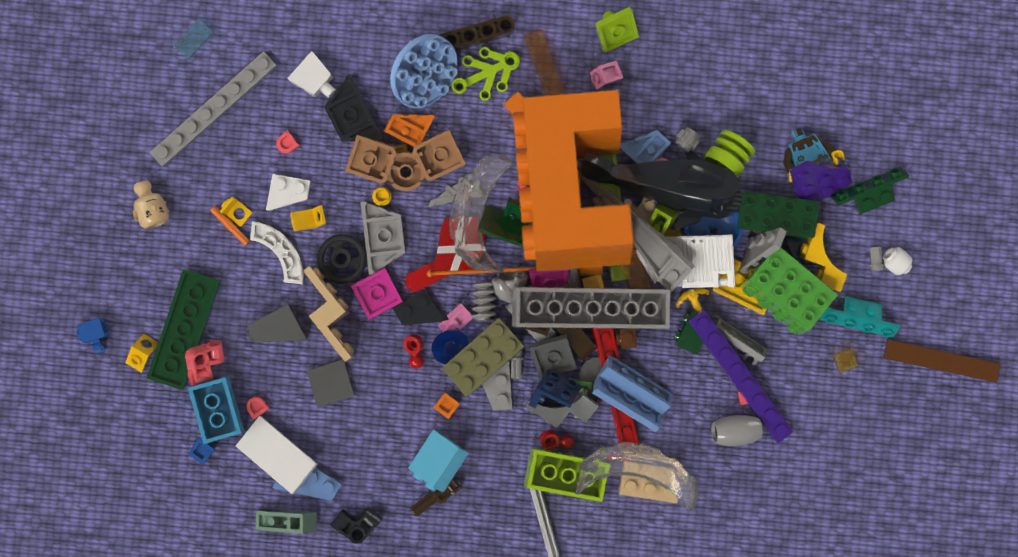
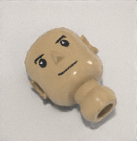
(149, 207)

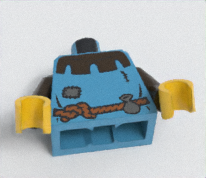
(809, 149)

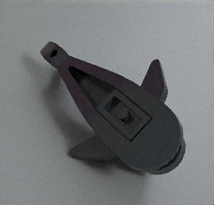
(683, 185)

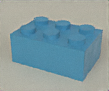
(216, 410)

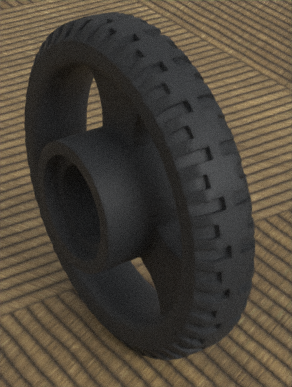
(330, 271)

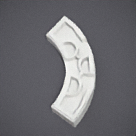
(282, 248)

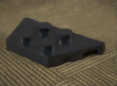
(351, 114)

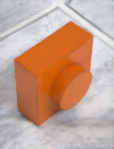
(446, 405)

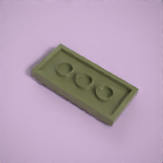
(483, 357)

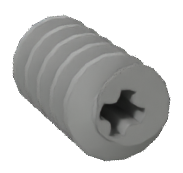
(484, 301)

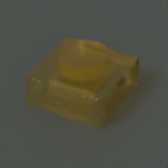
(845, 360)

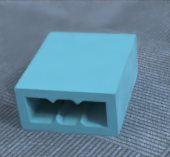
(437, 461)

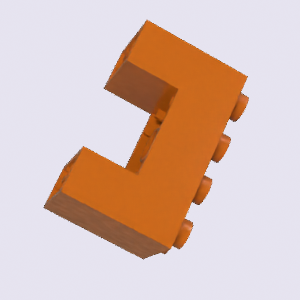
(556, 133)

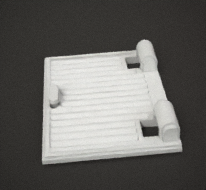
(711, 257)

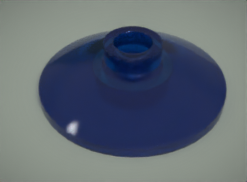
(444, 353)

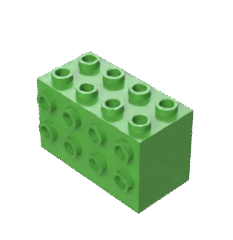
(788, 291)

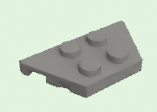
(382, 236)

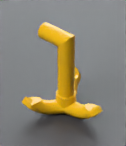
(692, 295)

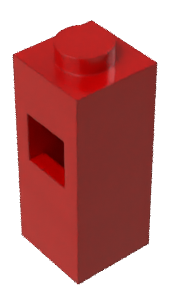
(419, 280)

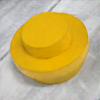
(381, 196)

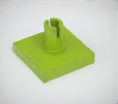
(616, 29)

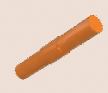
(230, 226)

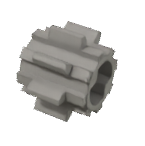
(687, 139)

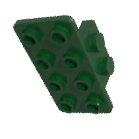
(769, 212)
(504, 224)

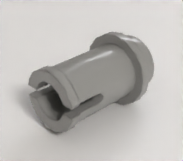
(876, 259)

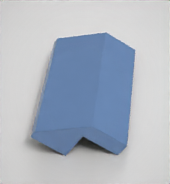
(632, 393)

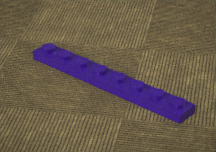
(740, 376)

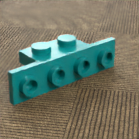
(861, 316)

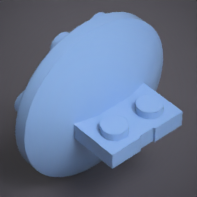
(423, 71)

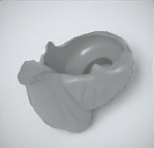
(504, 284)

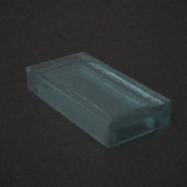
(193, 39)

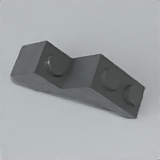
(554, 412)

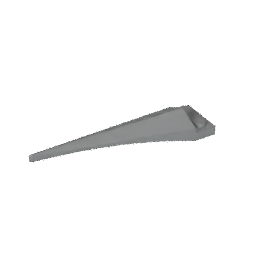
(659, 253)

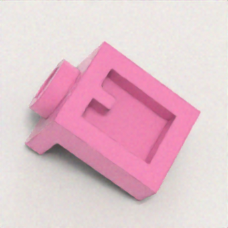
(606, 74)

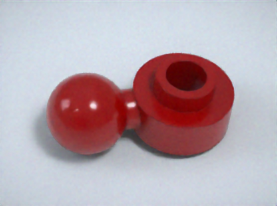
(415, 361)
(565, 441)

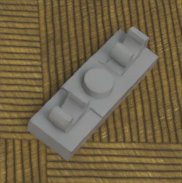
(742, 342)

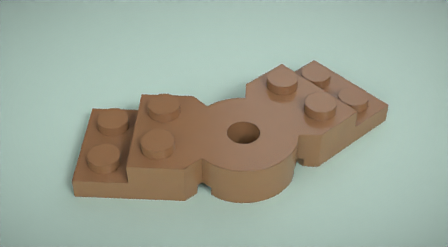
(383, 163)

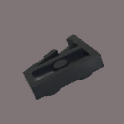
(418, 310)

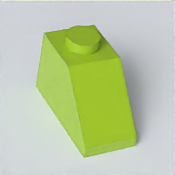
(663, 219)

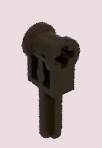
(433, 497)

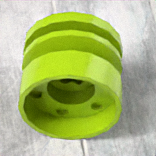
(731, 152)

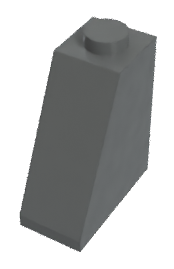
(277, 327)

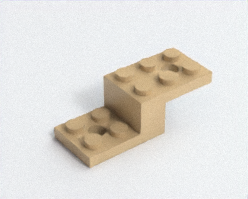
(329, 313)

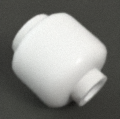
(897, 261)

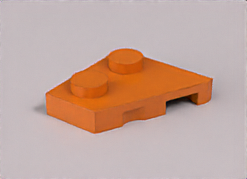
(409, 127)

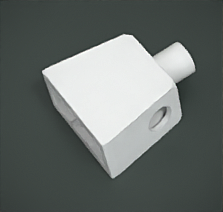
(312, 77)

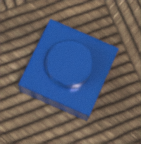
(201, 452)

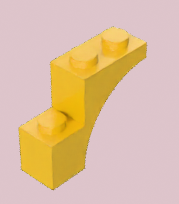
(814, 251)

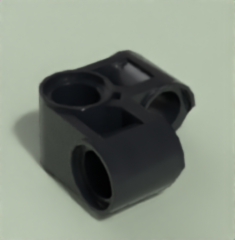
(346, 524)

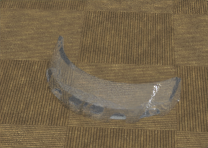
(468, 210)
(641, 462)

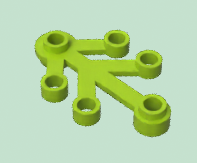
(489, 72)

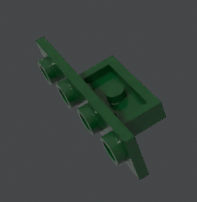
(871, 193)

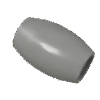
(736, 430)

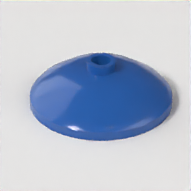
(723, 226)

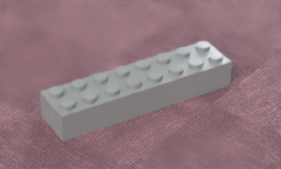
(591, 308)

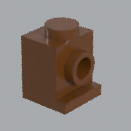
(626, 338)

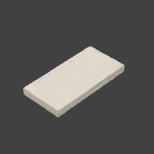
(276, 455)

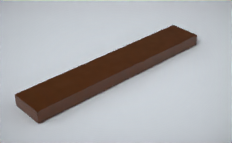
(941, 361)

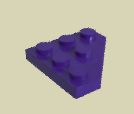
(818, 180)

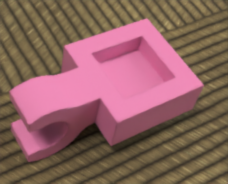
(457, 319)

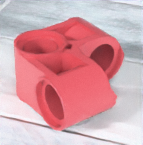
(209, 354)

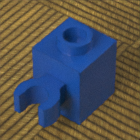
(93, 332)

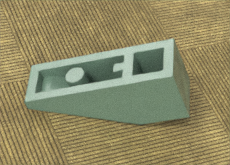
(286, 521)

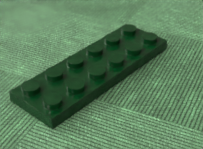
(183, 328)

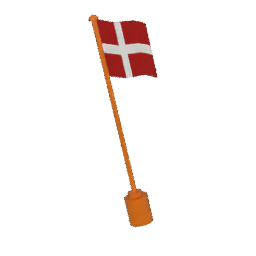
(449, 263)

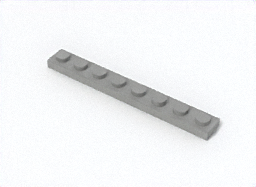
(213, 109)

